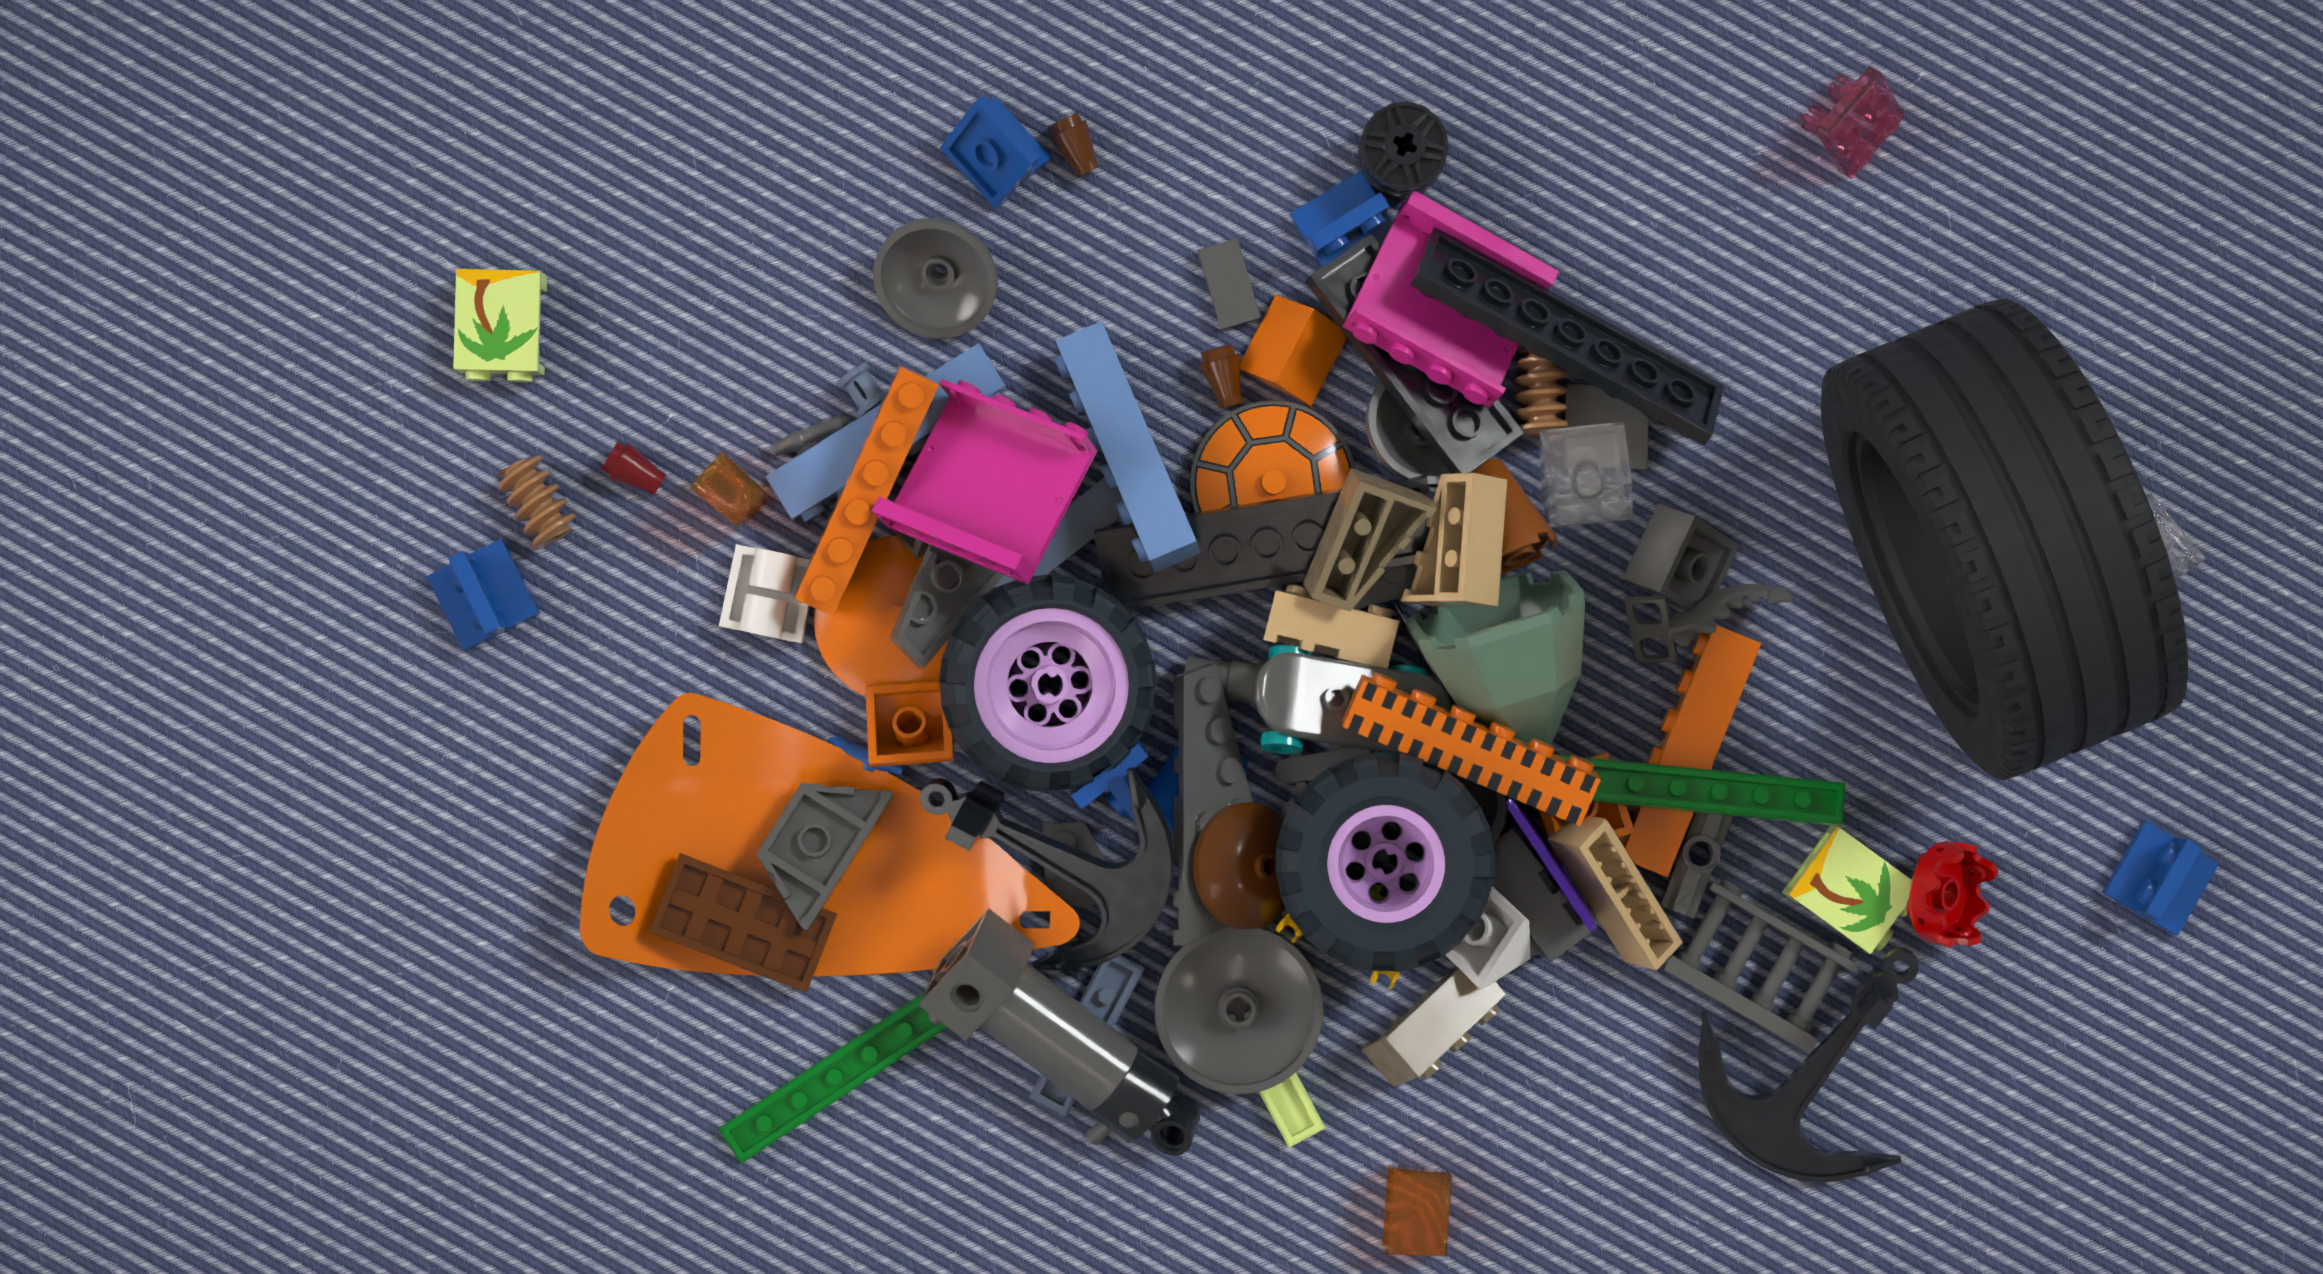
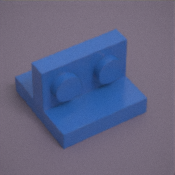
(994, 150)
(1342, 218)
(483, 594)
(1113, 780)
(2160, 877)

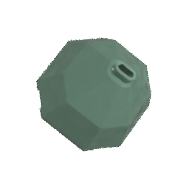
(1511, 659)

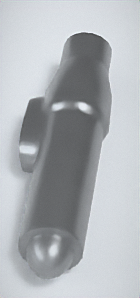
(805, 439)

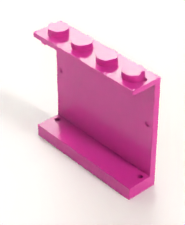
(1424, 329)
(991, 482)

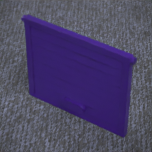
(1553, 864)

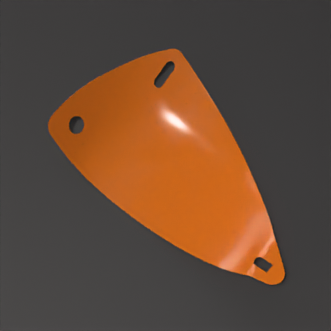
(895, 905)

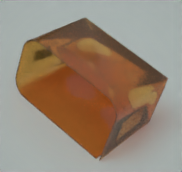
(730, 490)
(1417, 1211)

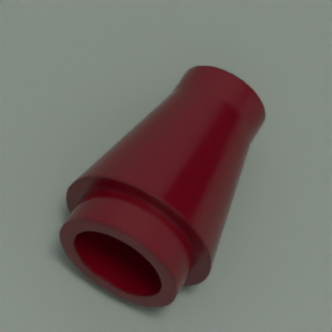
(632, 468)

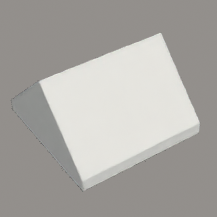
(1494, 943)

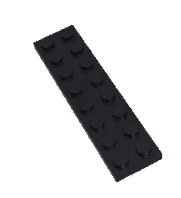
(1568, 336)
(1239, 549)

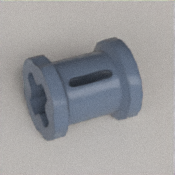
(862, 388)

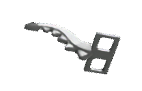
(1700, 619)

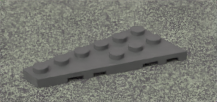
(937, 600)
(1208, 781)

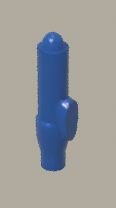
(861, 753)

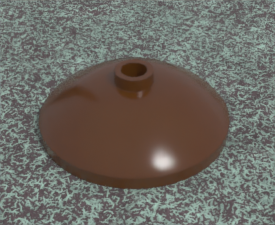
(1231, 866)

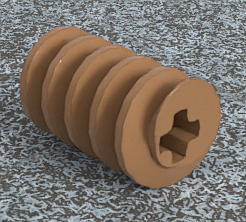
(1540, 396)
(535, 502)

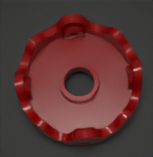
(1947, 894)

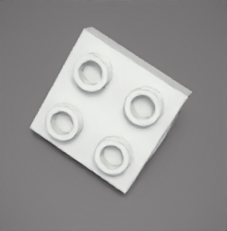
(763, 593)

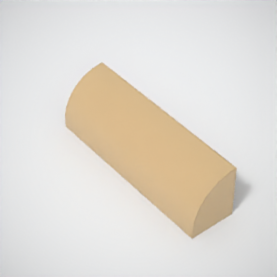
(1616, 892)

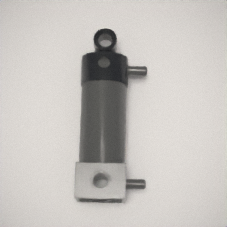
(993, 987)

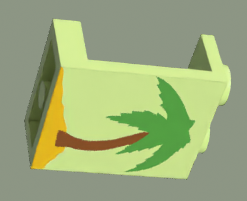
(498, 323)
(1851, 889)

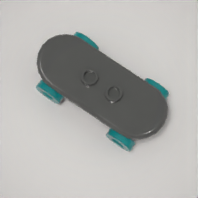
(1310, 694)

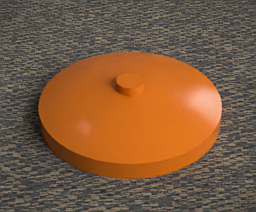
(857, 636)

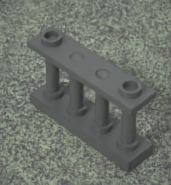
(1760, 1005)

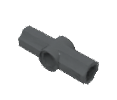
(1689, 880)

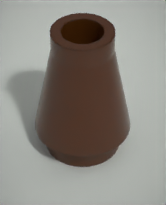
(1074, 143)
(1222, 372)

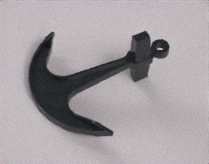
(1127, 892)
(1769, 1124)

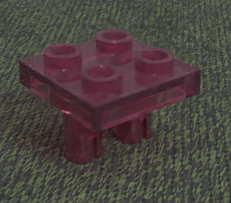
(1857, 122)

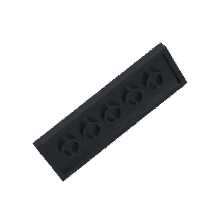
(1454, 427)

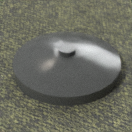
(1239, 1010)

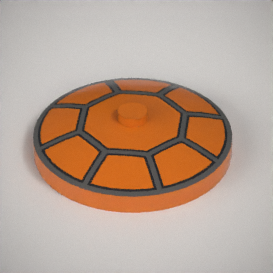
(1267, 455)

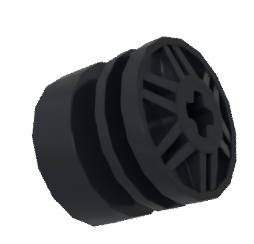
(1378, 155)

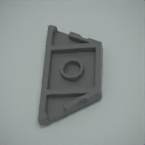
(818, 843)

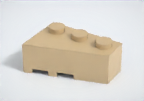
(1463, 544)
(1330, 630)

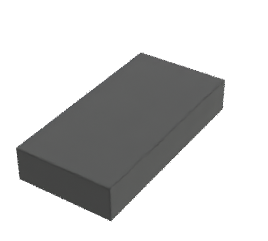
(1229, 284)

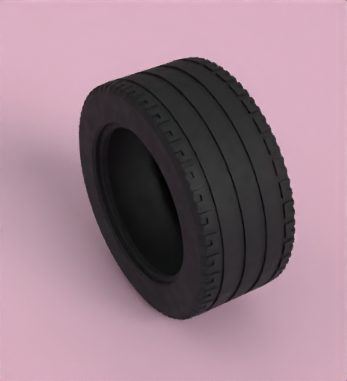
(2005, 537)

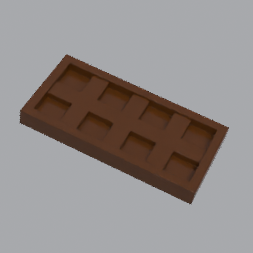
(739, 923)

